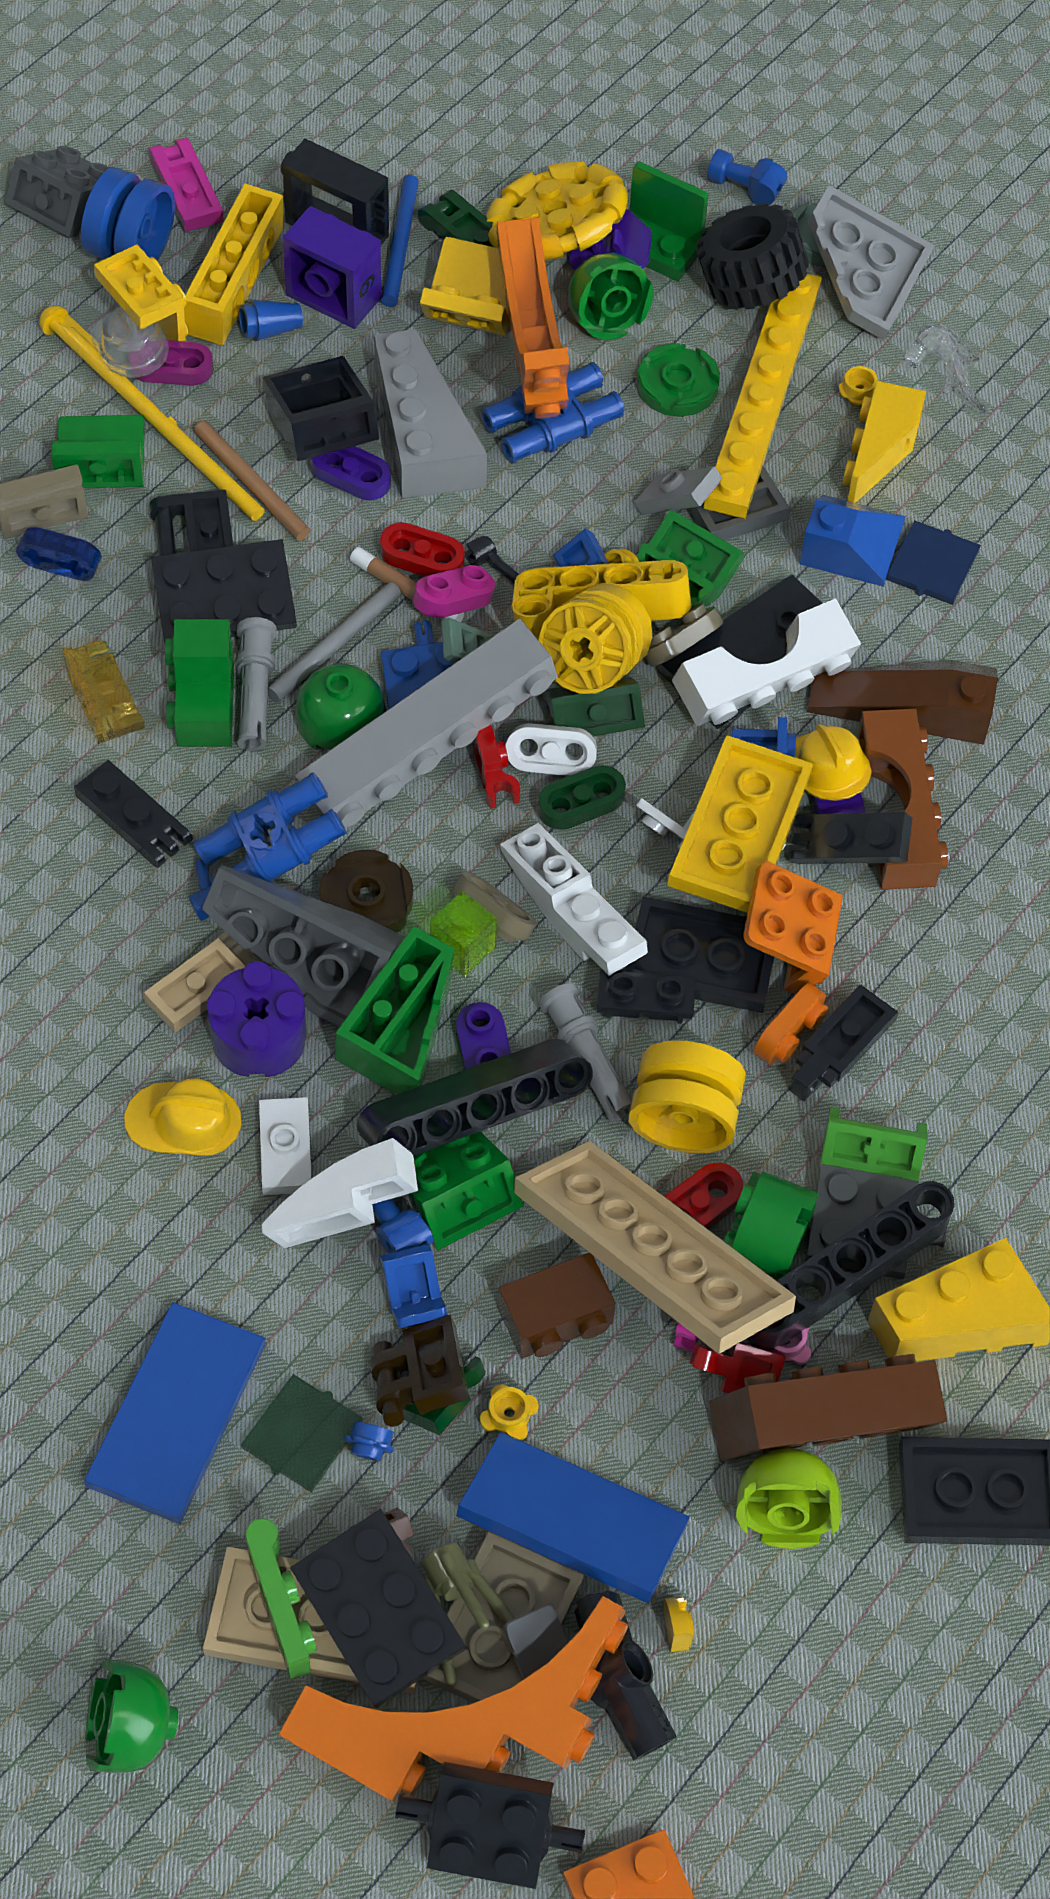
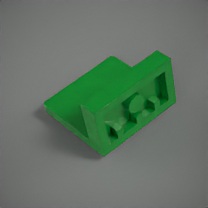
(673, 214)
(104, 447)
(463, 1188)

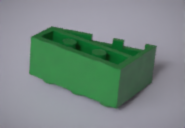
(399, 1015)

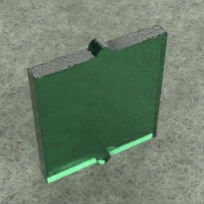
(301, 1433)

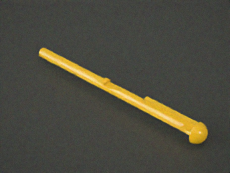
(56, 320)

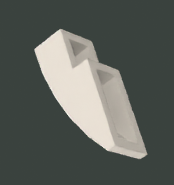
(343, 1195)

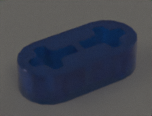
(59, 553)

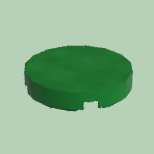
(678, 380)

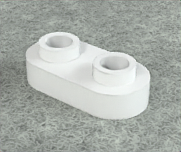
(551, 751)

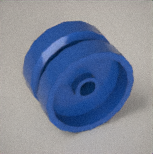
(127, 213)

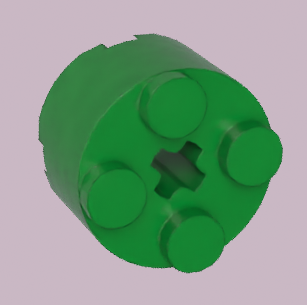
(772, 1222)

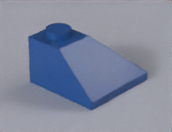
(851, 539)

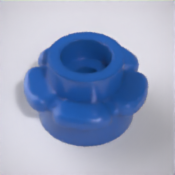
(369, 1440)

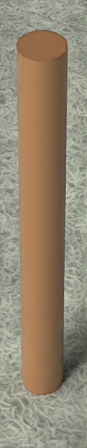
(252, 480)

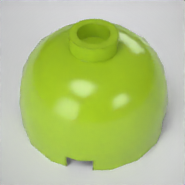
(789, 1499)

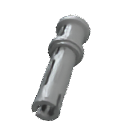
(255, 666)
(580, 1033)

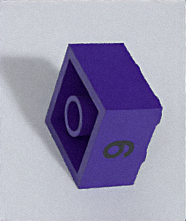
(332, 267)

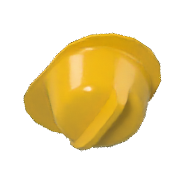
(838, 761)
(183, 1118)

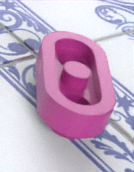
(454, 591)

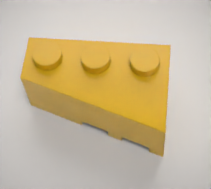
(963, 1307)

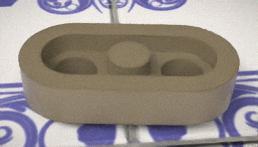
(670, 642)
(511, 919)

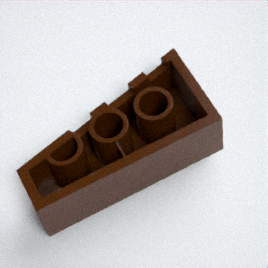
(827, 1407)

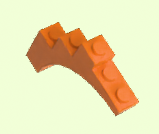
(531, 318)
(538, 1712)

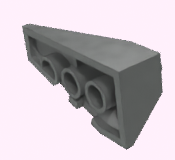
(316, 944)

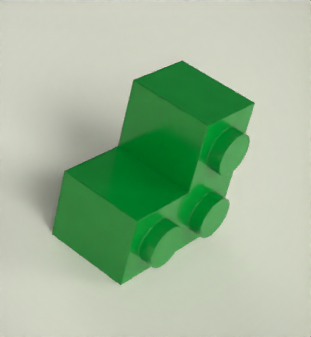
(202, 682)

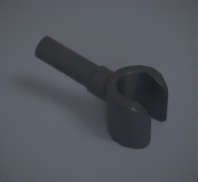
(484, 550)

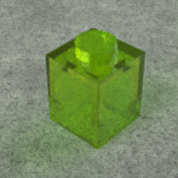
(467, 929)

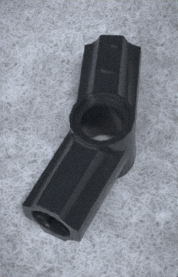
(627, 1688)

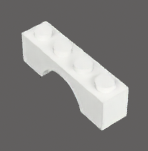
(720, 683)

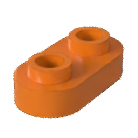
(782, 1034)

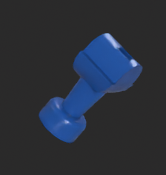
(762, 180)
(400, 1229)

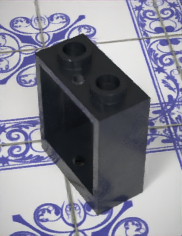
(341, 177)
(325, 427)

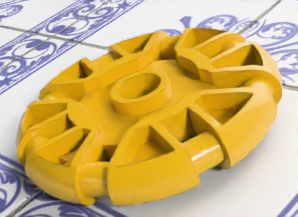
(572, 205)

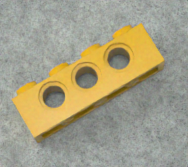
(233, 263)

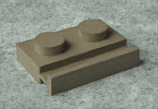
(42, 501)

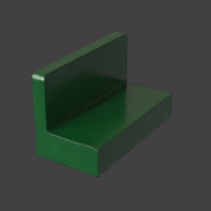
(599, 713)

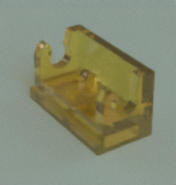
(102, 691)

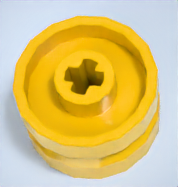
(687, 1097)

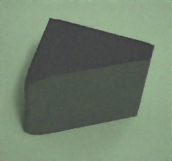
(534, 1639)

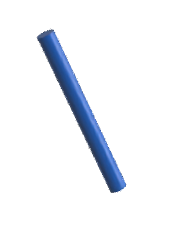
(400, 241)

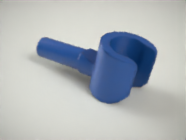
(197, 899)

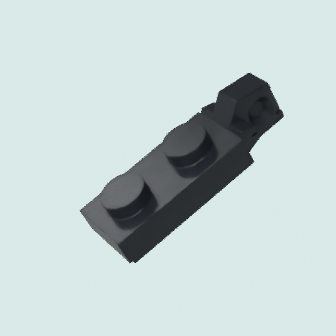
(841, 1041)

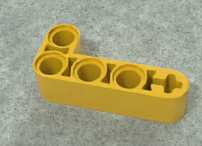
(657, 584)

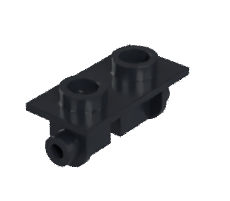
(652, 994)

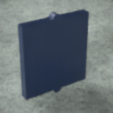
(933, 562)

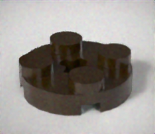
(376, 872)

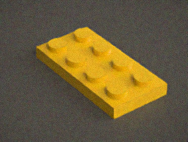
(739, 822)

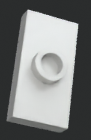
(284, 1145)

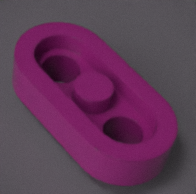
(185, 365)

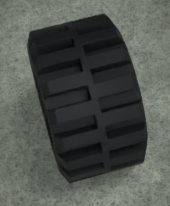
(752, 256)

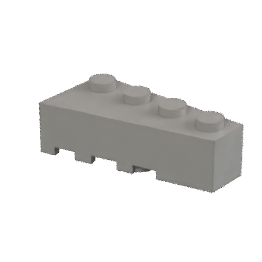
(425, 425)

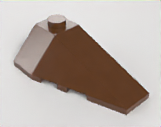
(949, 695)

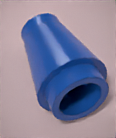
(268, 318)

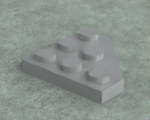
(867, 259)

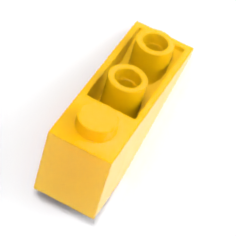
(888, 435)

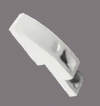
(570, 902)

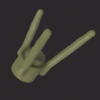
(454, 1578)

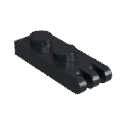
(132, 813)
(852, 838)

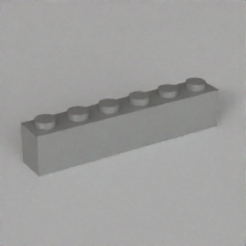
(432, 723)

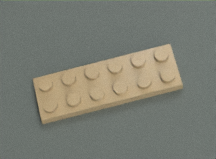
(655, 1246)

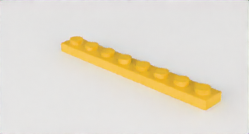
(762, 399)

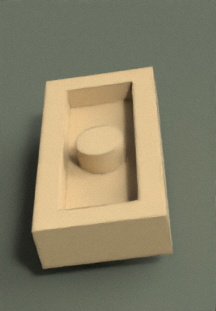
(186, 990)

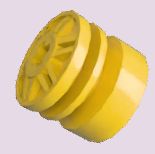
(616, 631)

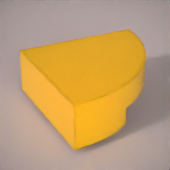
(678, 1623)

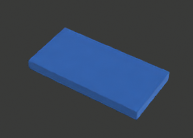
(175, 1413)
(573, 1517)

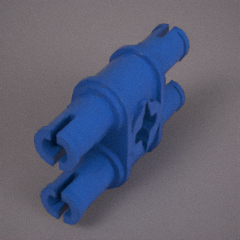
(552, 432)
(277, 813)

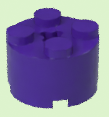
(257, 1021)

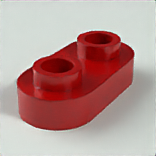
(424, 549)
(696, 1201)

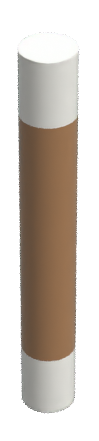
(388, 574)

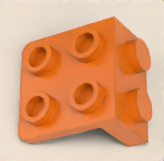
(793, 923)

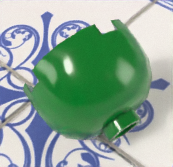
(609, 295)
(337, 704)
(128, 1718)

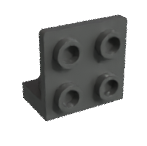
(53, 187)

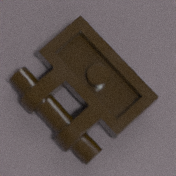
(434, 1367)

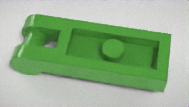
(279, 1594)

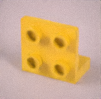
(467, 288)
(144, 291)

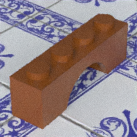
(896, 756)

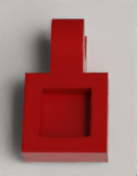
(490, 759)
(741, 1363)

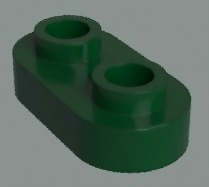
(579, 797)

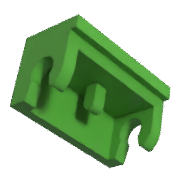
(873, 1147)

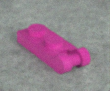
(182, 171)

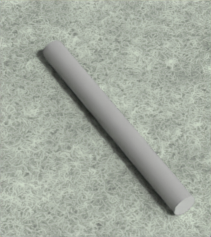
(333, 642)

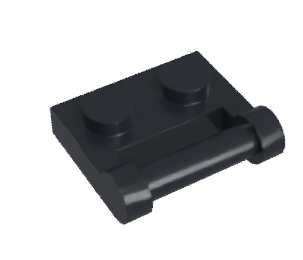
(205, 517)

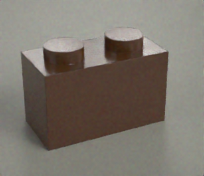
(556, 1306)

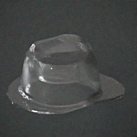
(127, 347)

